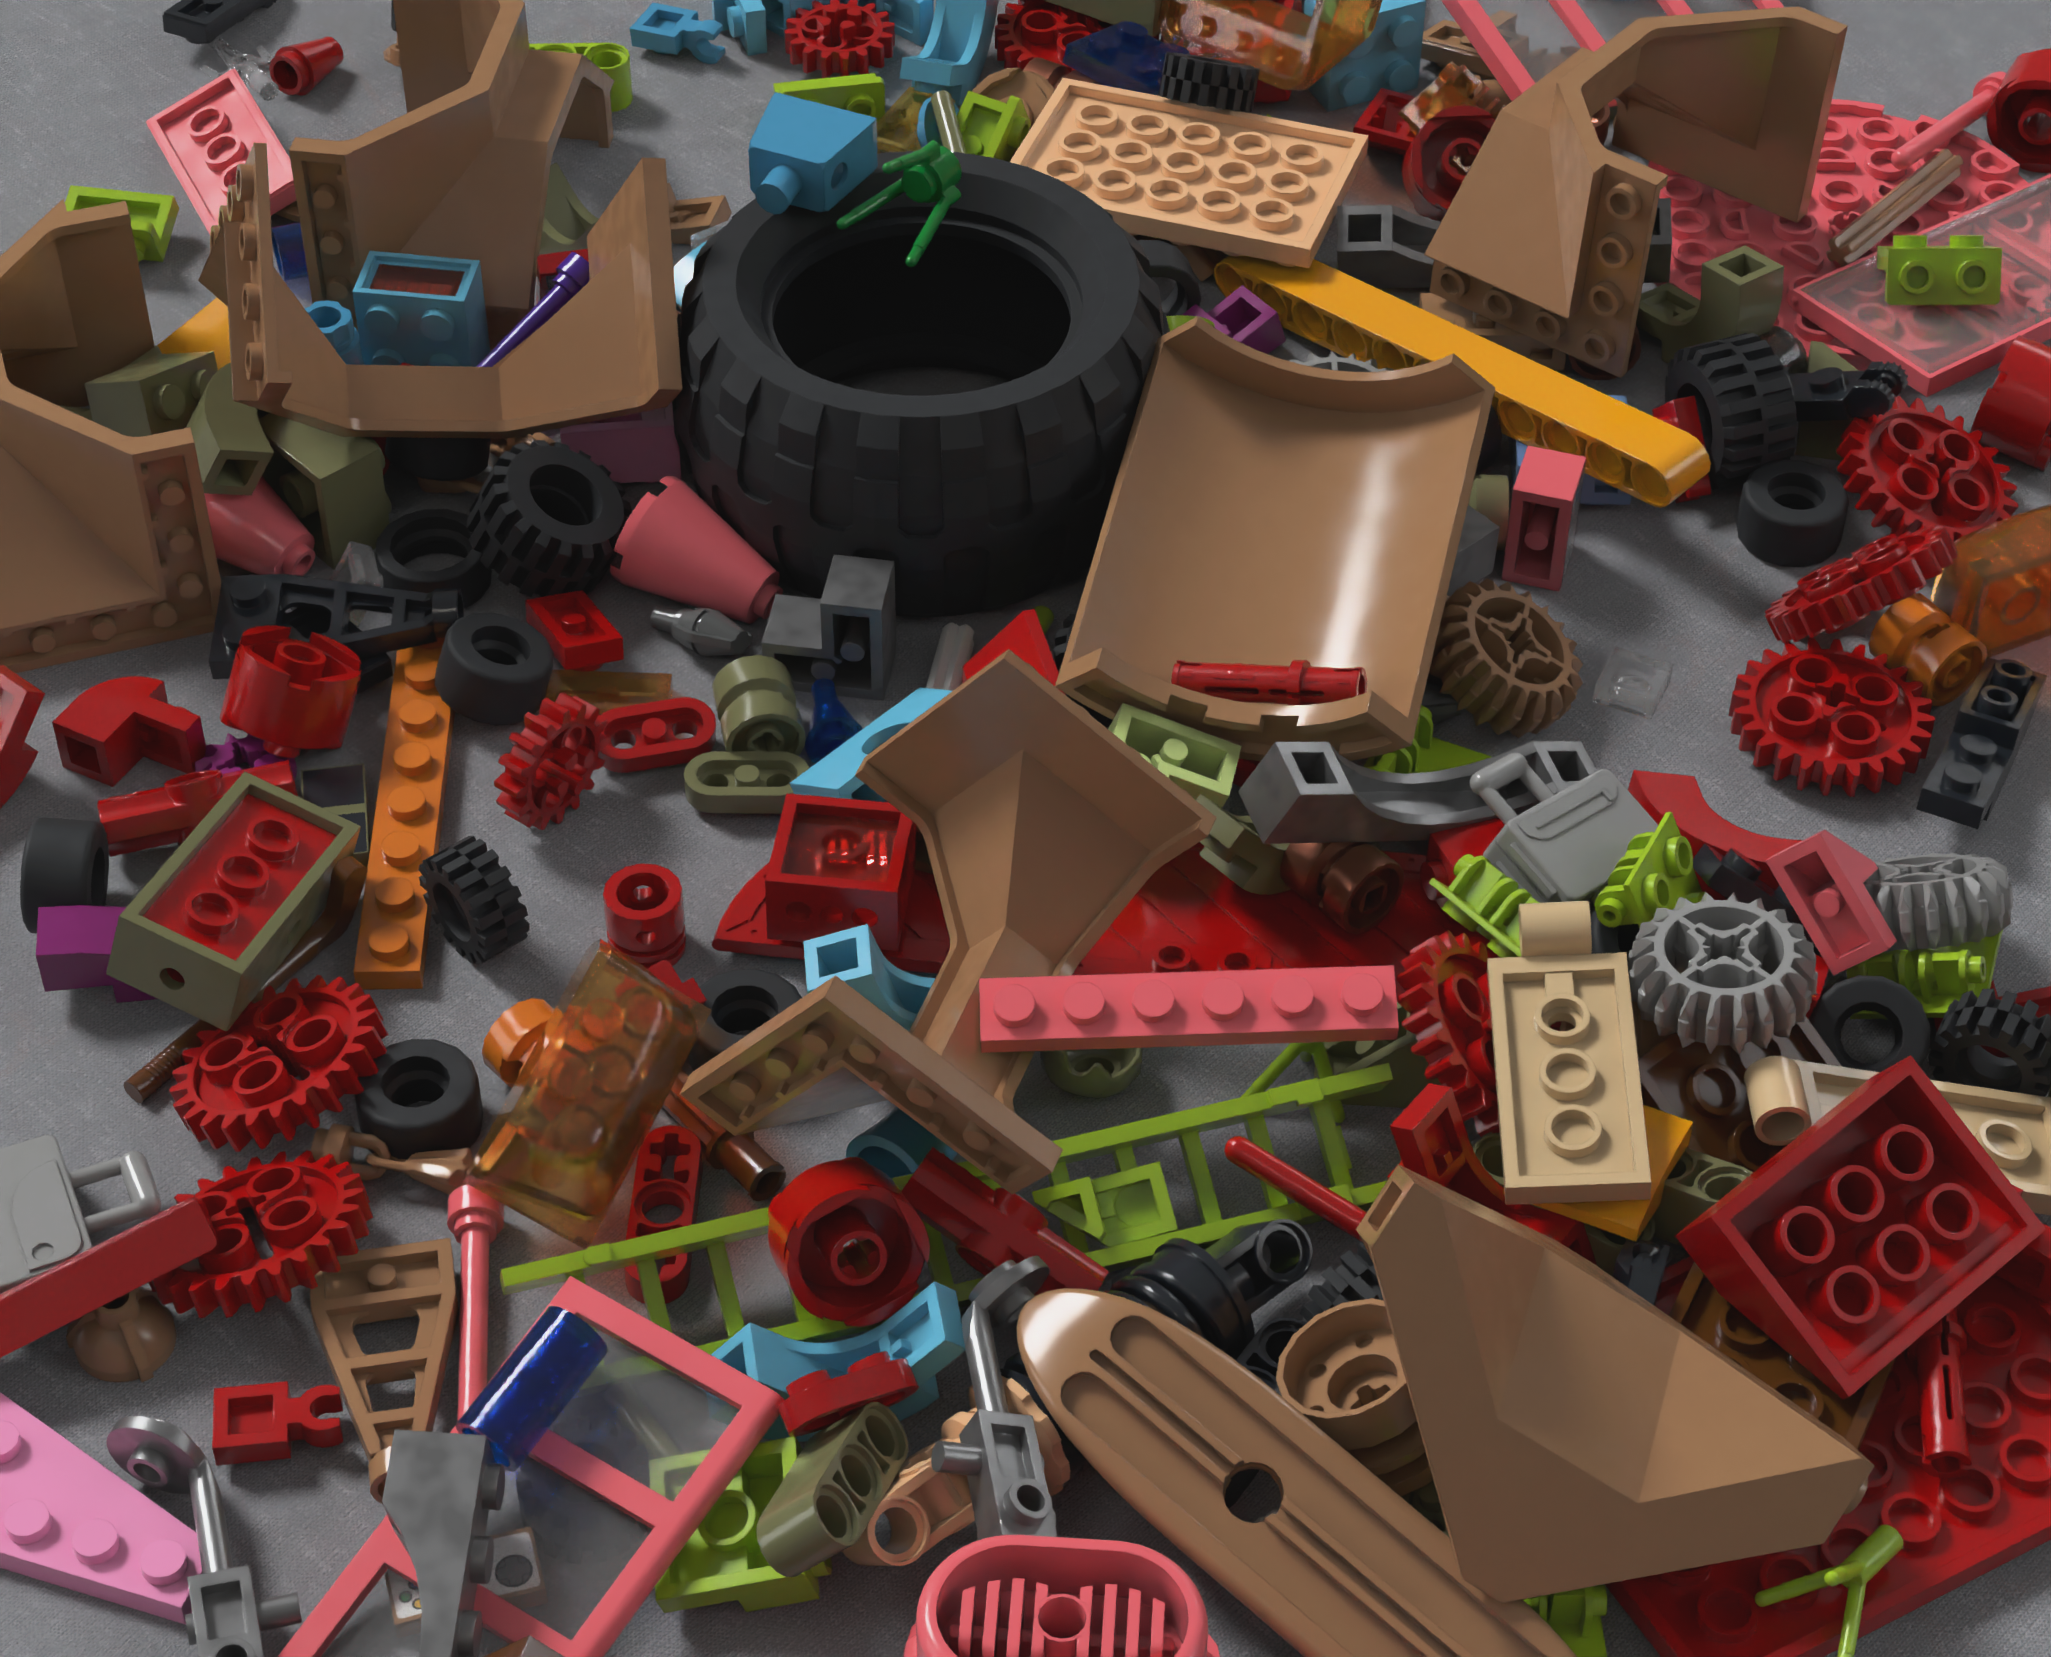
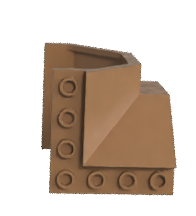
(461, 165)
(1561, 228)
(592, 361)
(96, 526)
(1035, 850)

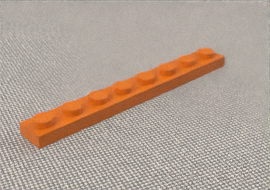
(405, 825)

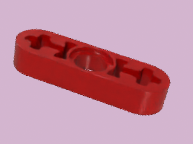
(653, 1190)

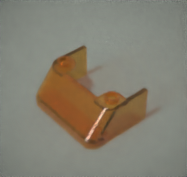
(1279, 41)

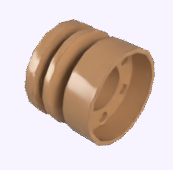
(1352, 1386)

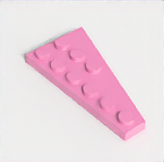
(85, 1526)

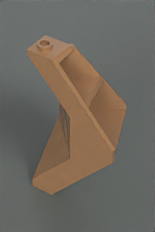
(1578, 1419)

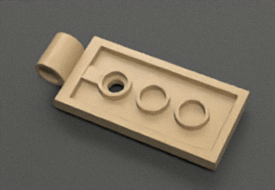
(1573, 1095)
(2010, 1126)

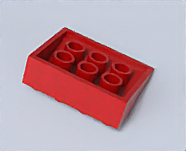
(1863, 1229)

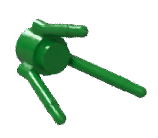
(927, 178)

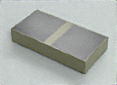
(344, 794)

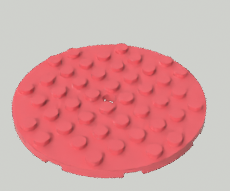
(1849, 179)

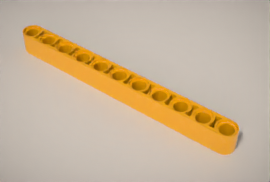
(1530, 399)

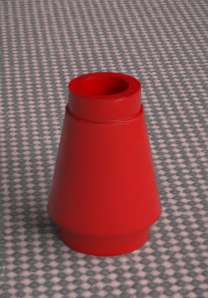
(305, 65)

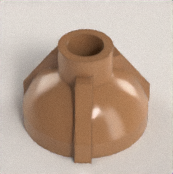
(124, 1337)

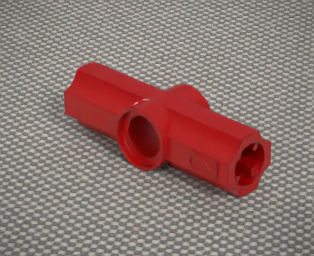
(174, 811)
(994, 1225)

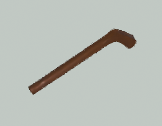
(344, 893)

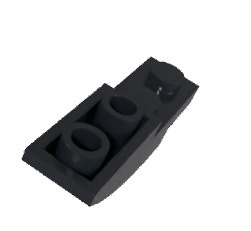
(1983, 743)

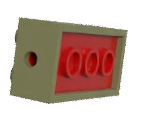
(231, 901)

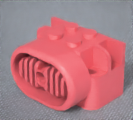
(1059, 1602)

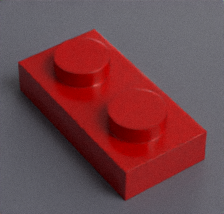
(575, 630)

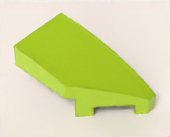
(1114, 1206)

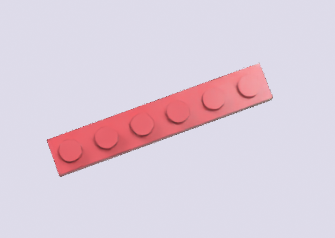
(1188, 1009)

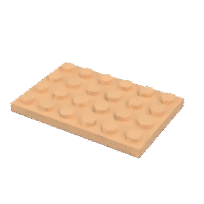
(1197, 170)

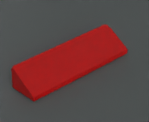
(104, 1273)

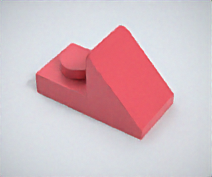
(1828, 894)

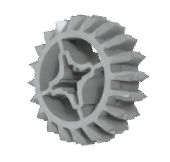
(1941, 899)
(1739, 970)

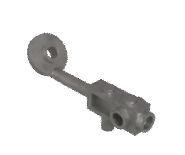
(997, 1446)
(223, 1605)

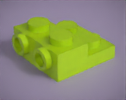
(723, 1553)

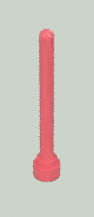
(1951, 124)
(475, 1224)

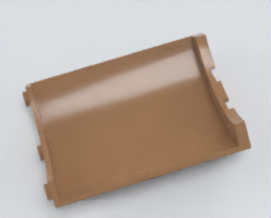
(1276, 525)

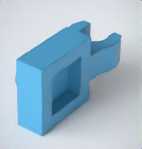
(671, 28)

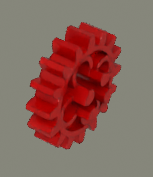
(862, 40)
(551, 761)

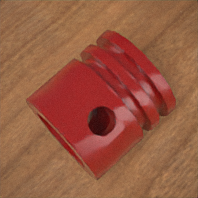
(649, 920)

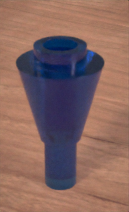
(830, 722)

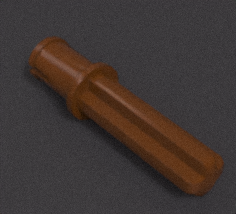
(736, 1154)

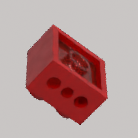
(839, 869)

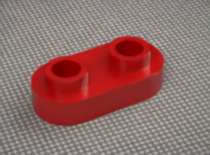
(653, 733)
(820, 1401)

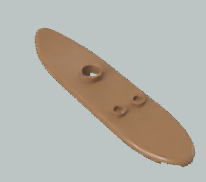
(1342, 1558)

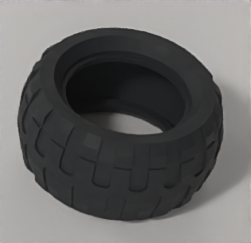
(962, 490)

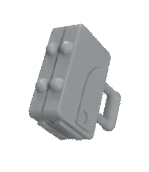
(1568, 839)
(41, 1212)

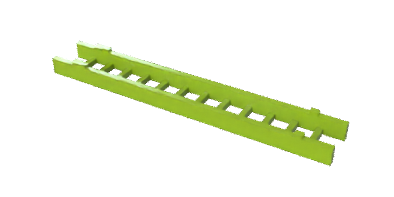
(1116, 1140)

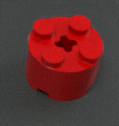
(2022, 112)
(1426, 165)
(2018, 407)
(291, 690)
(823, 1213)

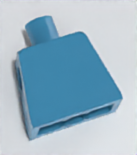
(809, 154)

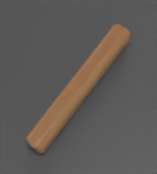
(1894, 208)

